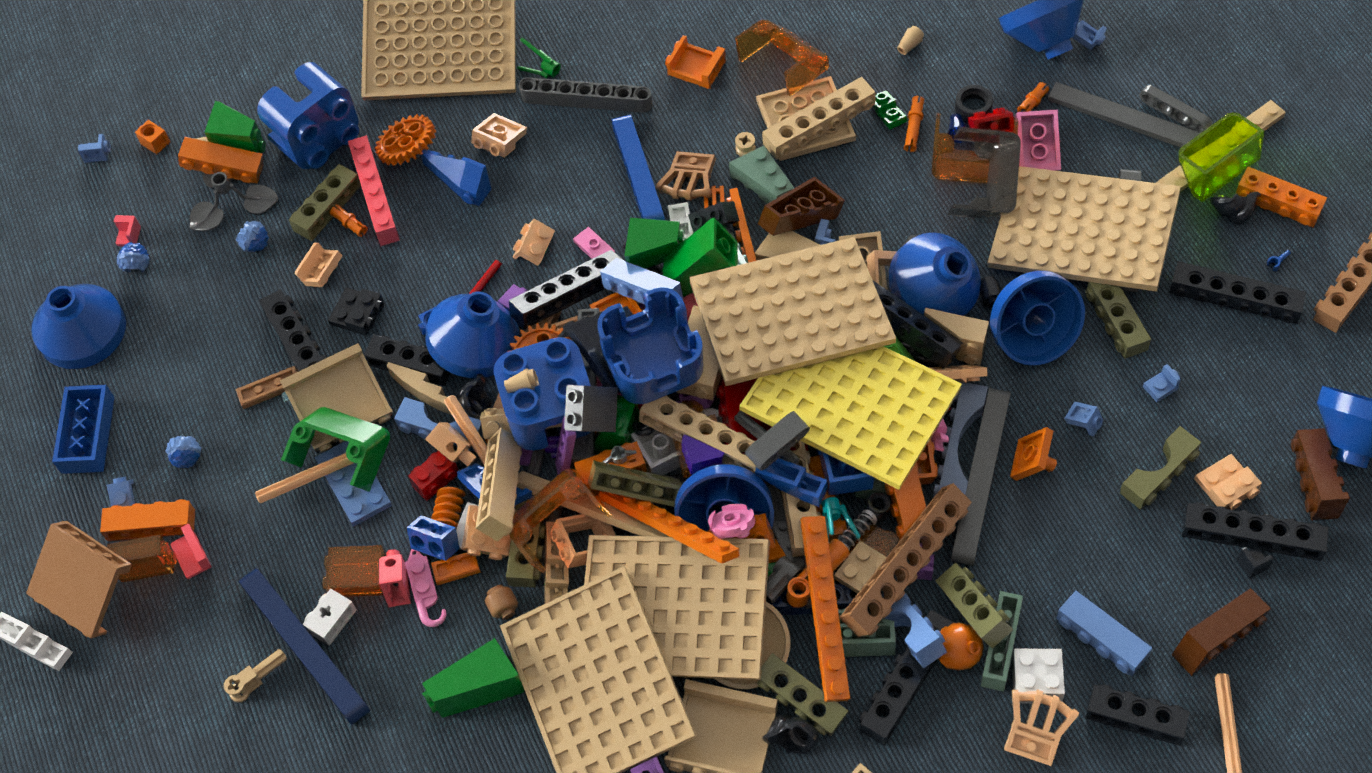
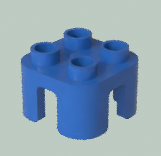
(317, 124)
(652, 349)
(529, 410)

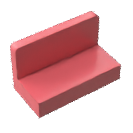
(190, 553)

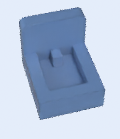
(1088, 35)
(121, 492)

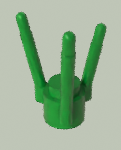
(548, 65)

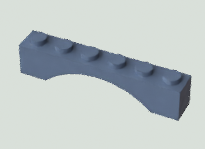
(969, 408)

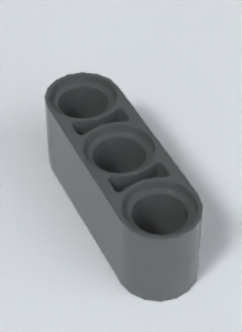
(777, 440)

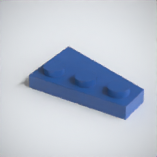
(472, 479)

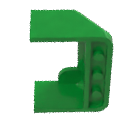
(365, 441)

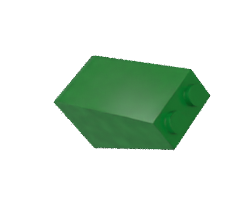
(703, 252)
(473, 681)

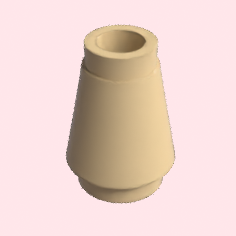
(911, 39)
(524, 379)

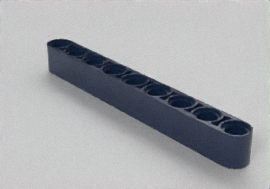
(304, 646)

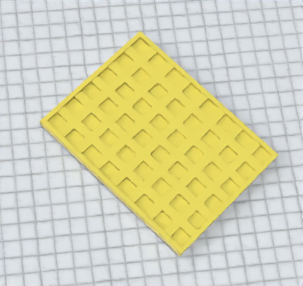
(860, 408)

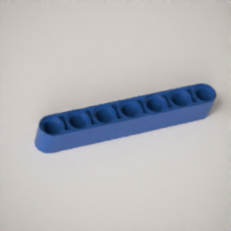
(637, 168)

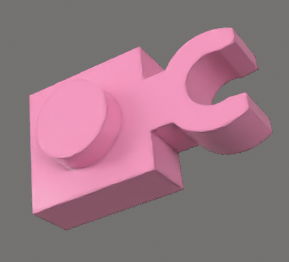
(940, 436)

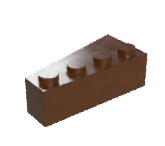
(801, 208)
(1318, 474)
(1220, 631)

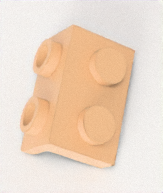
(534, 241)
(317, 265)

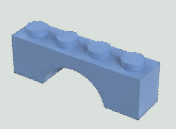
(413, 418)
(922, 640)

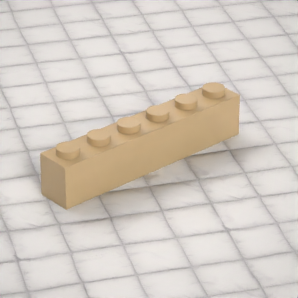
(499, 486)

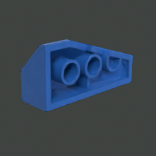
(463, 176)

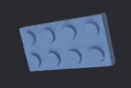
(356, 503)

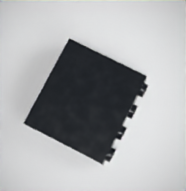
(587, 339)

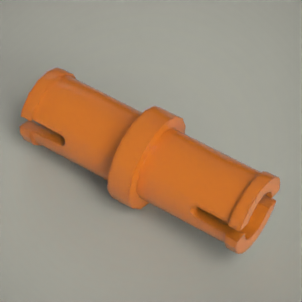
(1033, 98)
(348, 220)

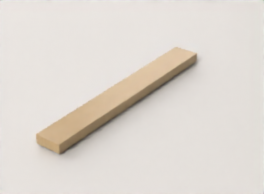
(585, 506)

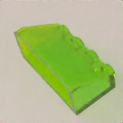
(1220, 154)

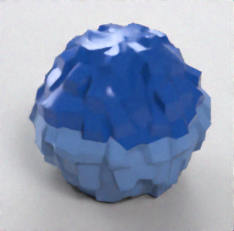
(252, 237)
(133, 257)
(183, 451)

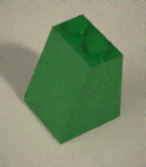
(233, 129)
(651, 241)
(626, 416)

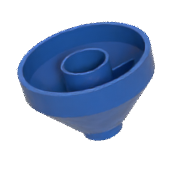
(1044, 25)
(935, 274)
(1037, 317)
(78, 326)
(470, 334)
(1347, 424)
(721, 486)

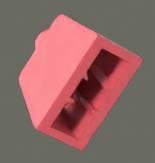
(391, 571)

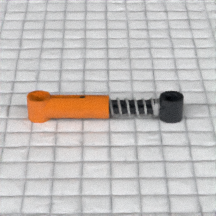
(840, 547)

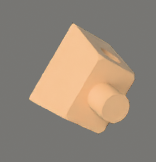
(443, 439)

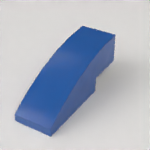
(795, 481)

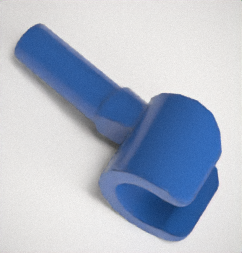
(1277, 260)

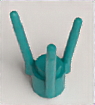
(832, 512)

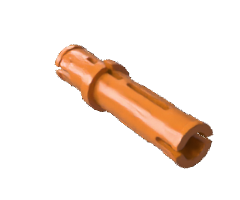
(915, 116)

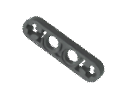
(1156, 99)

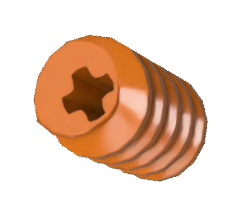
(447, 505)

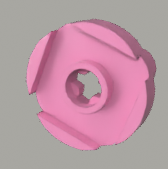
(732, 521)

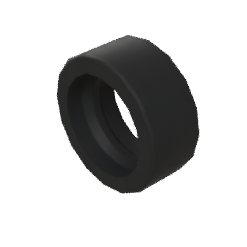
(973, 91)

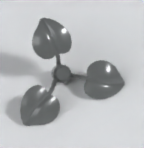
(207, 216)

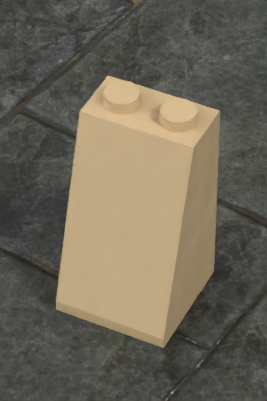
(708, 383)

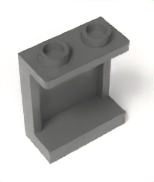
(590, 408)

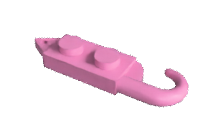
(423, 587)

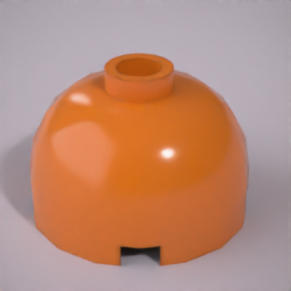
(962, 646)

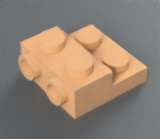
(497, 135)
(1228, 483)
(477, 542)

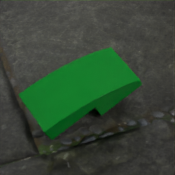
(887, 110)

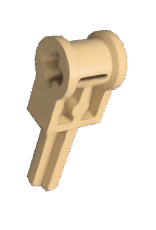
(251, 678)

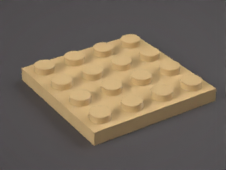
(779, 106)

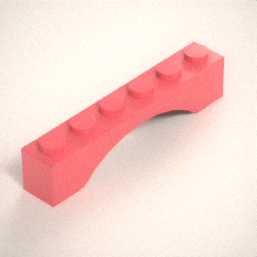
(373, 191)

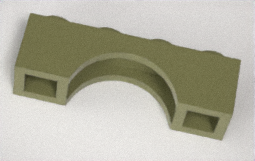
(1143, 486)

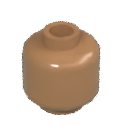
(501, 602)

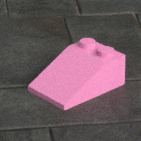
(1039, 139)

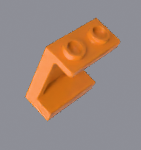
(695, 63)

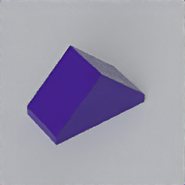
(700, 455)

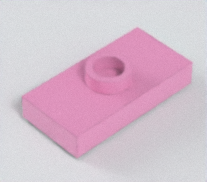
(591, 243)

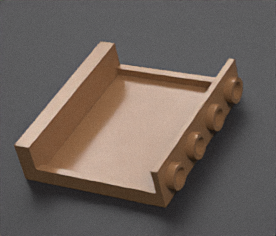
(76, 577)

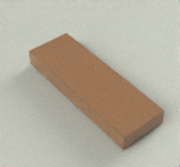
(264, 388)

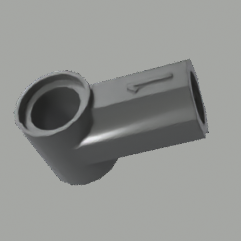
(778, 581)

